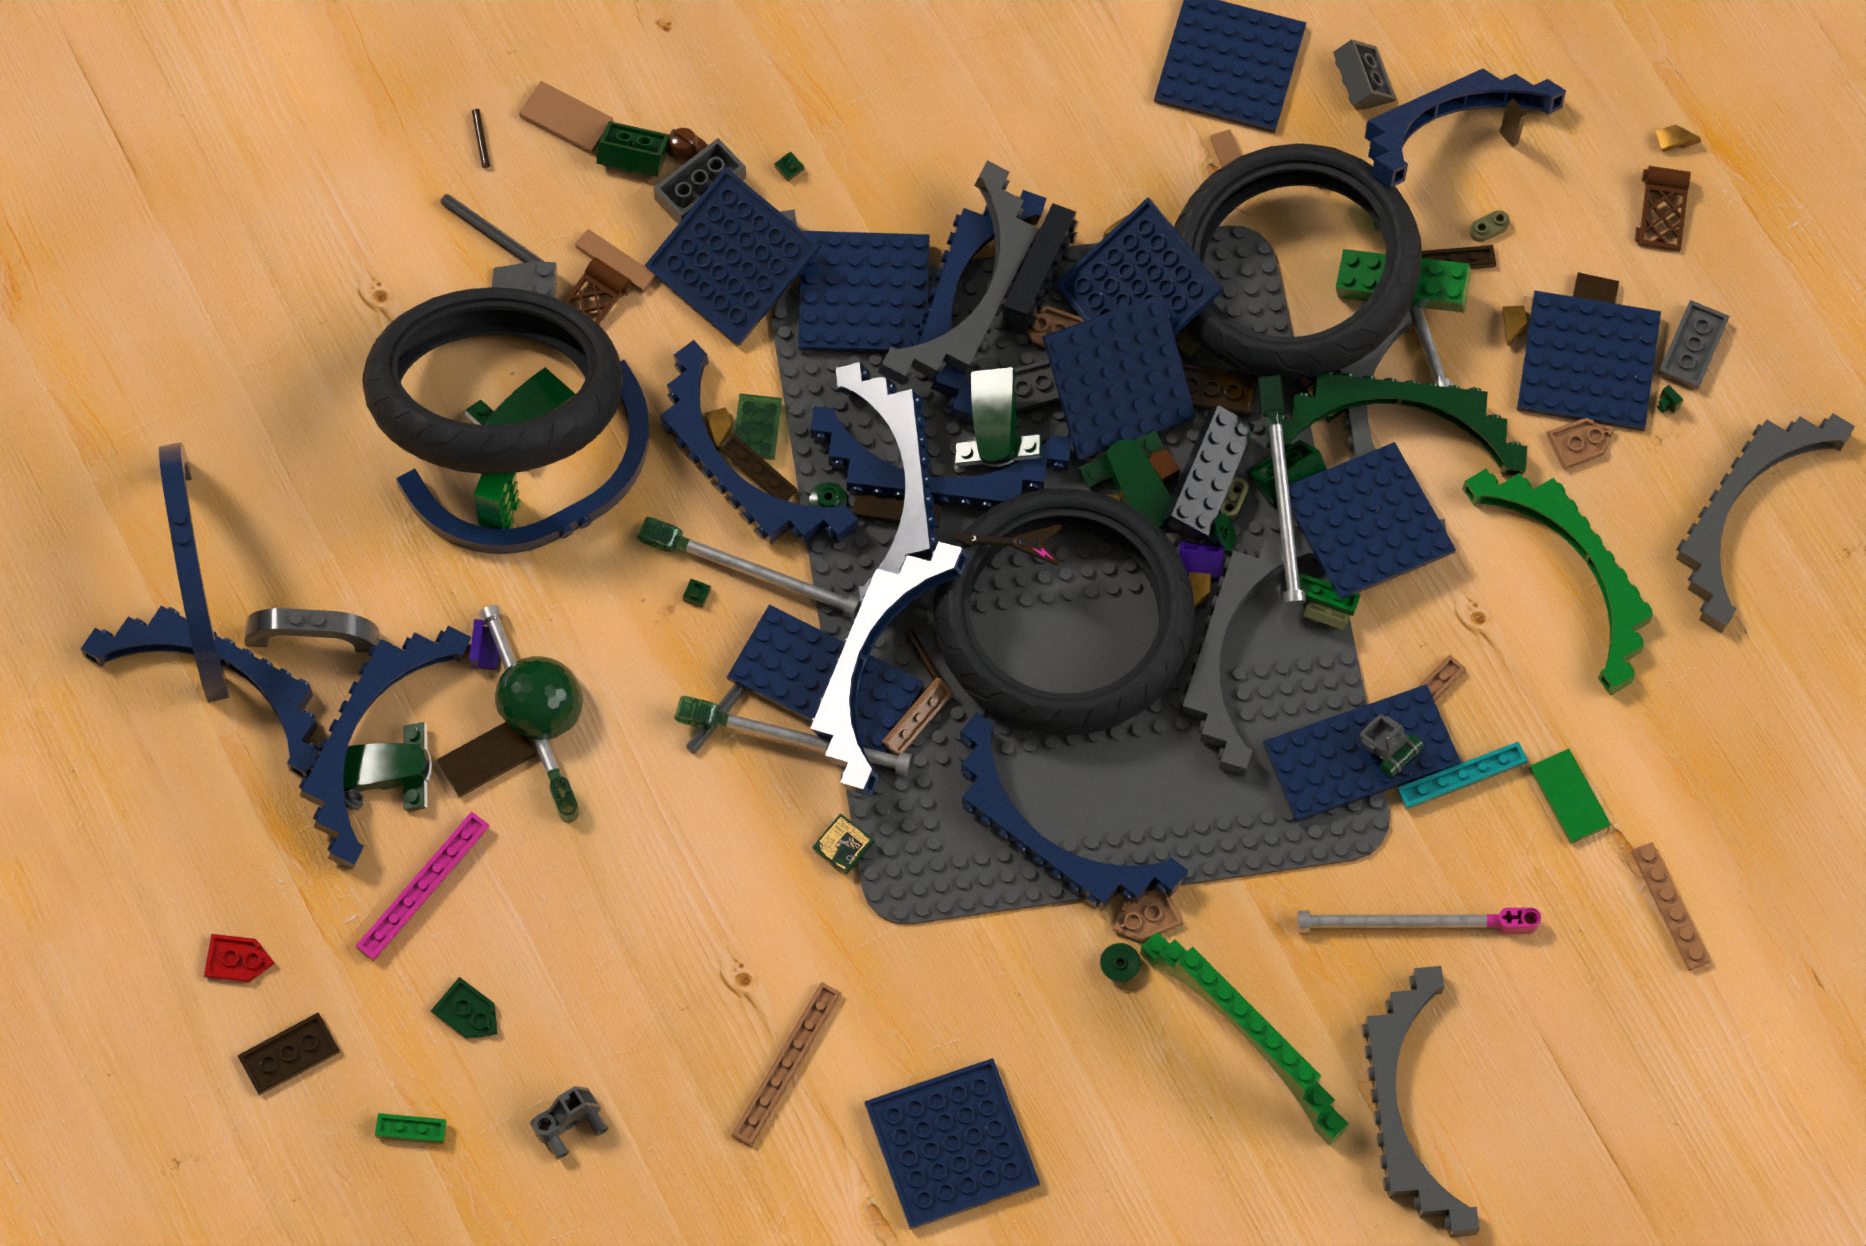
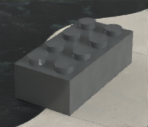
(690, 181)

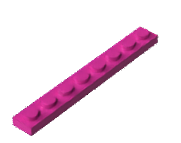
(422, 886)

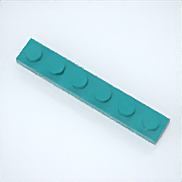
(1462, 775)

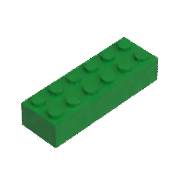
(1440, 286)

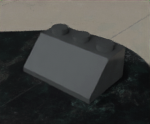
(1363, 74)

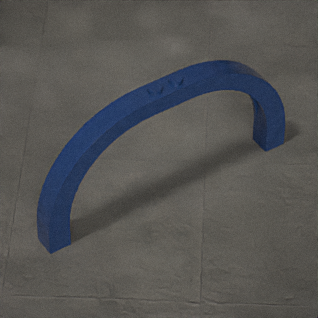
(174, 474)
(557, 525)

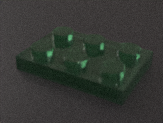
(759, 423)

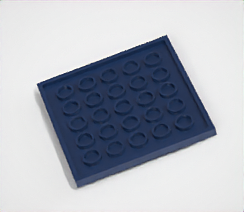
(1230, 62)
(732, 256)
(1137, 262)
(863, 291)
(1589, 360)
(1119, 376)
(1368, 521)
(951, 1143)

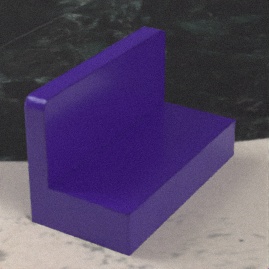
(1202, 558)
(483, 648)

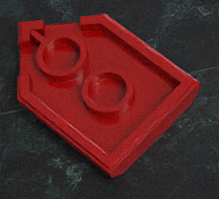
(236, 958)

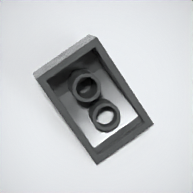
(530, 276)

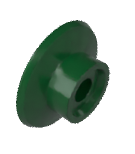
(833, 490)
(1223, 532)
(1123, 953)

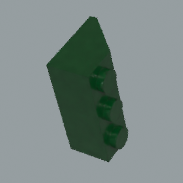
(632, 149)
(1301, 463)

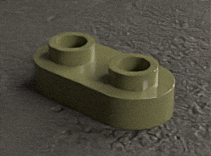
(1491, 226)
(1233, 499)

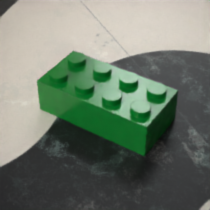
(496, 500)

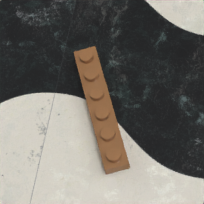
(1670, 906)

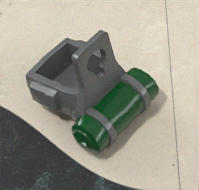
(1390, 743)

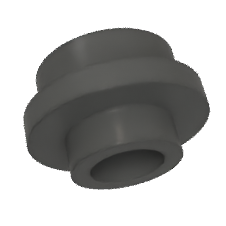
(353, 799)

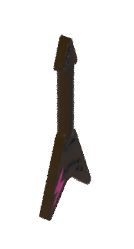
(1029, 543)

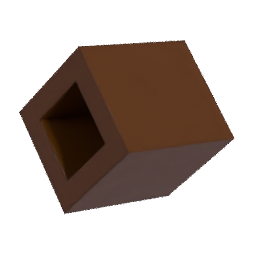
(1165, 466)

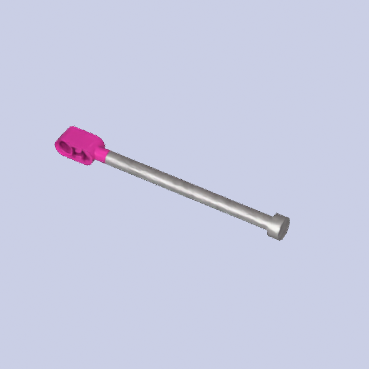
(1306, 921)

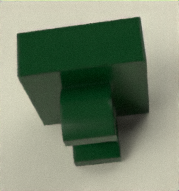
(789, 166)
(1669, 399)
(696, 593)

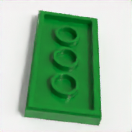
(1569, 796)

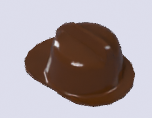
(684, 144)

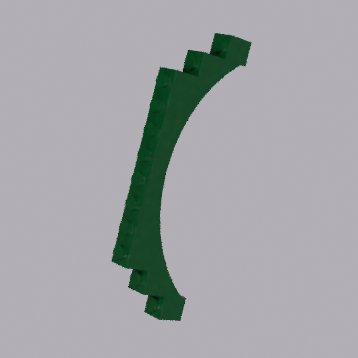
(1460, 406)

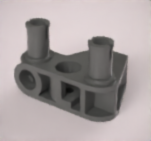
(562, 1118)

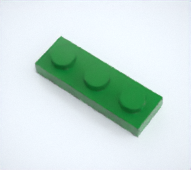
(1323, 594)
(410, 1128)

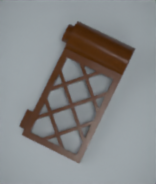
(1671, 183)
(607, 281)

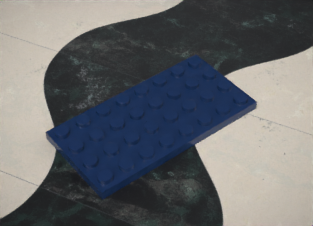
(792, 667)
(1329, 767)

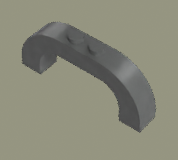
(310, 623)

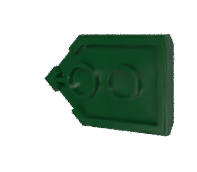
(467, 1011)

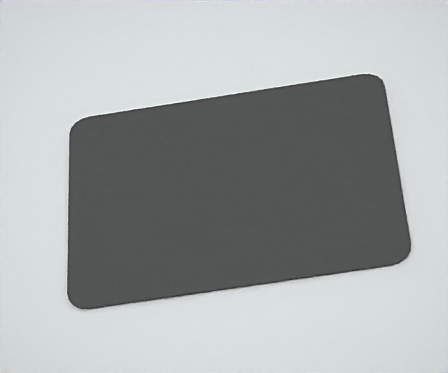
(1071, 629)

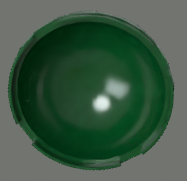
(539, 697)

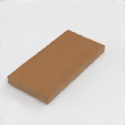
(565, 116)

